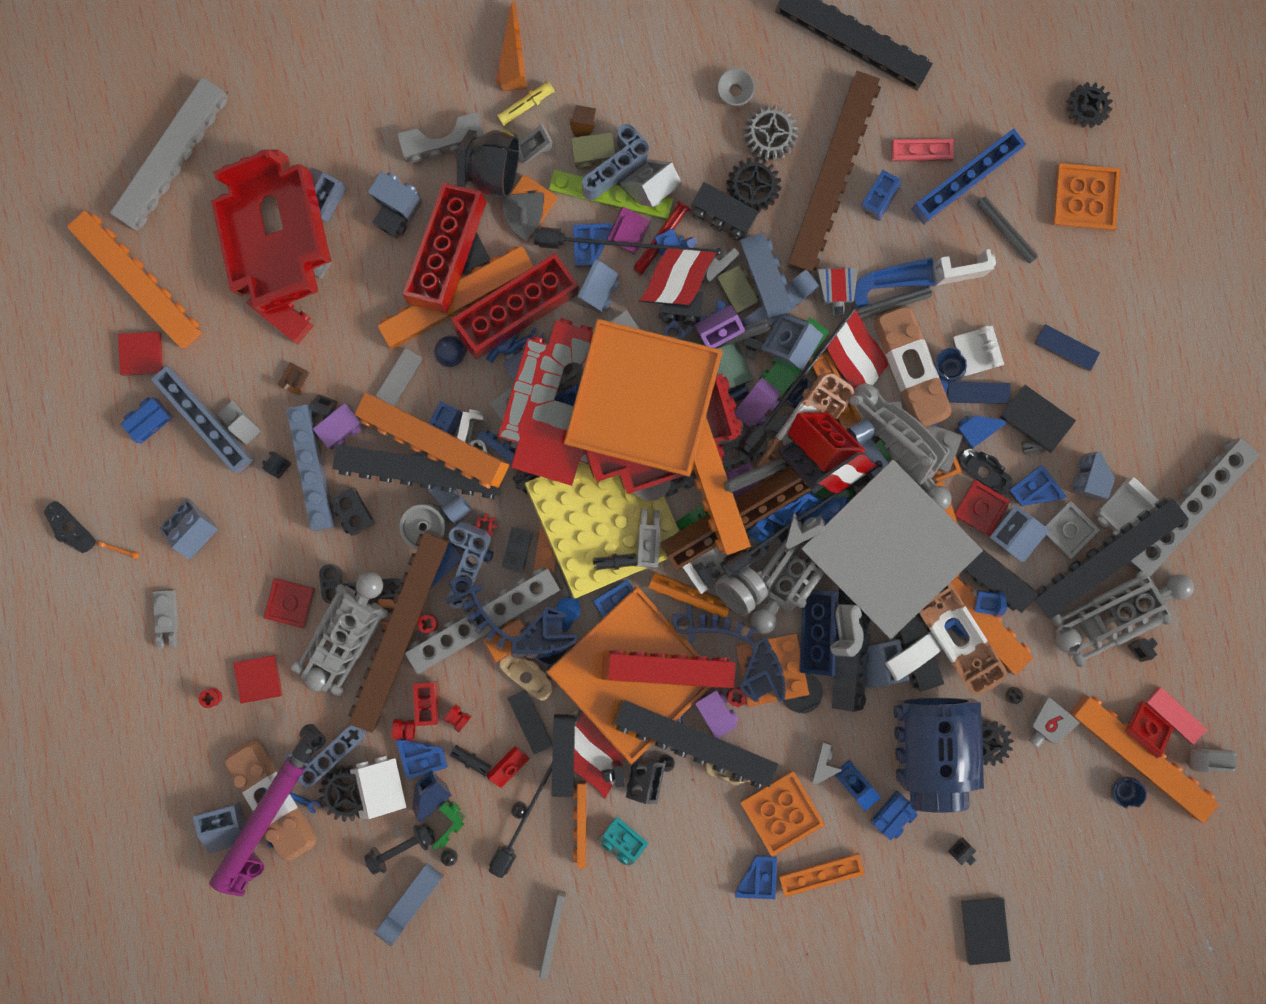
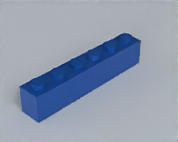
(968, 176)

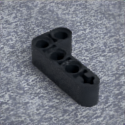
(326, 583)
(563, 755)

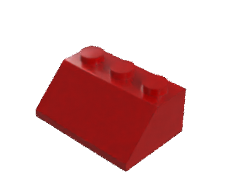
(823, 439)

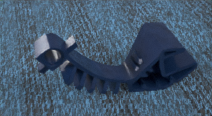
(540, 638)
(764, 668)

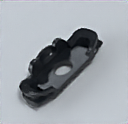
(997, 480)
(78, 539)

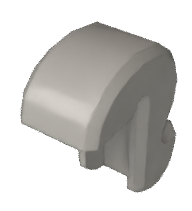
(849, 631)
(1208, 760)

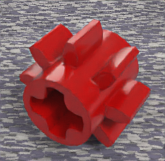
(491, 526)

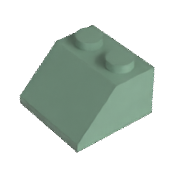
(734, 366)

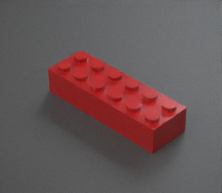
(444, 248)
(515, 306)
(664, 670)

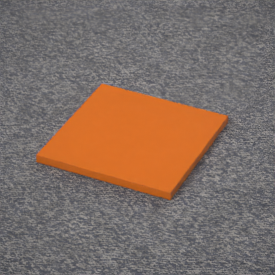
(643, 397)
(629, 627)

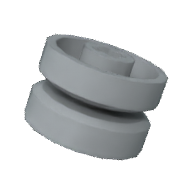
(422, 513)
(741, 591)

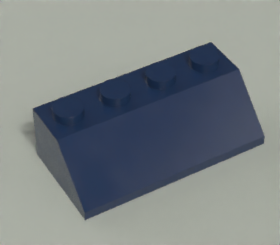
(818, 633)

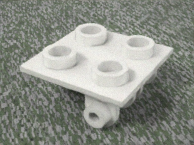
(979, 349)

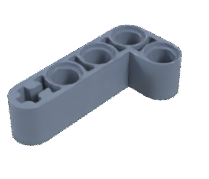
(612, 166)
(800, 288)
(863, 434)
(452, 503)
(471, 549)
(331, 754)
(408, 904)

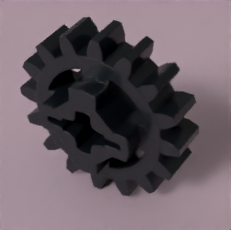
(1092, 112)
(992, 734)

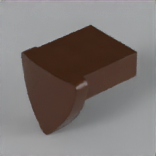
(583, 121)
(293, 378)

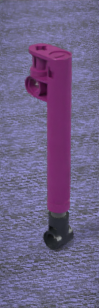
(241, 861)

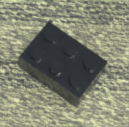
(723, 212)

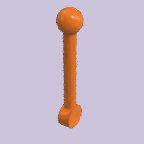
(134, 555)

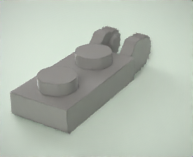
(648, 540)
(165, 617)

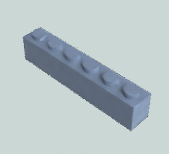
(203, 419)
(311, 468)

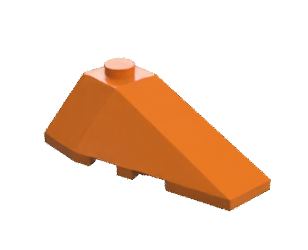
(511, 61)

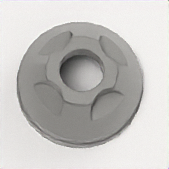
(739, 78)

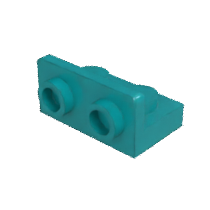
(622, 842)

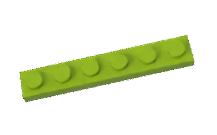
(616, 196)

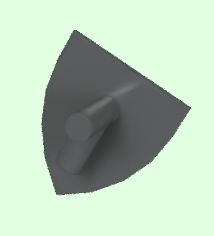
(523, 213)

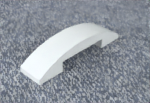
(913, 656)

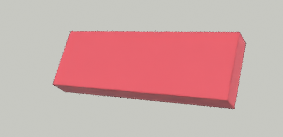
(922, 150)
(1176, 715)

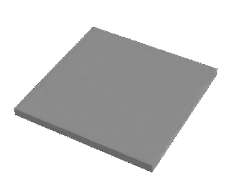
(892, 549)

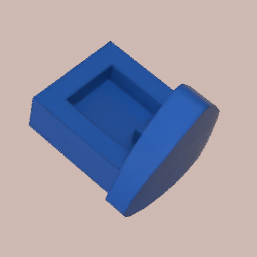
(990, 603)
(572, 610)
(957, 627)

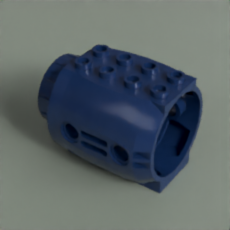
(939, 752)

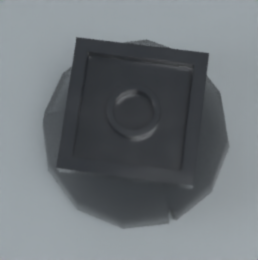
(486, 164)

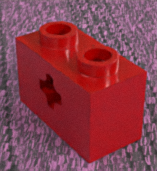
(426, 703)

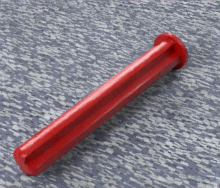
(671, 222)

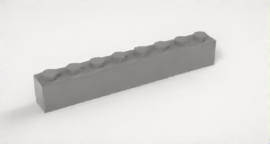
(169, 154)

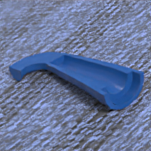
(902, 275)

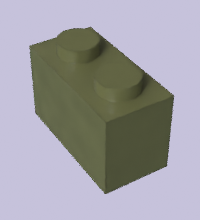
(592, 149)
(737, 289)

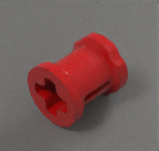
(421, 624)
(733, 702)
(207, 703)

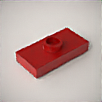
(507, 767)

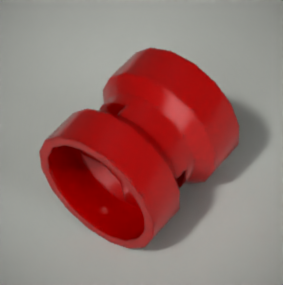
(457, 718)
(403, 729)

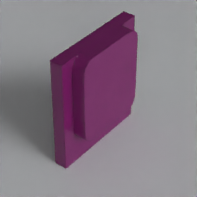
(629, 228)

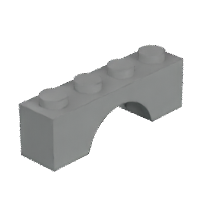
(417, 146)

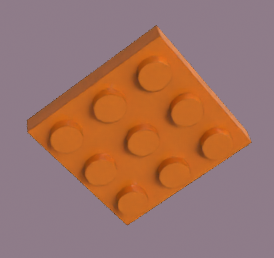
(1086, 196)
(788, 653)
(782, 813)

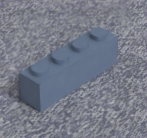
(766, 276)

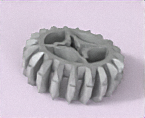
(763, 131)

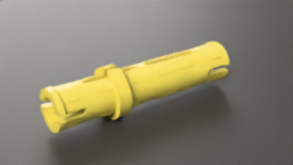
(534, 97)

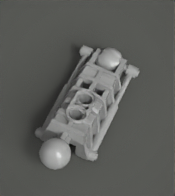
(905, 439)
(764, 618)
(1070, 640)
(354, 641)

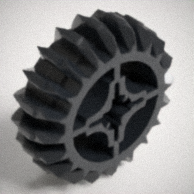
(761, 186)
(334, 806)

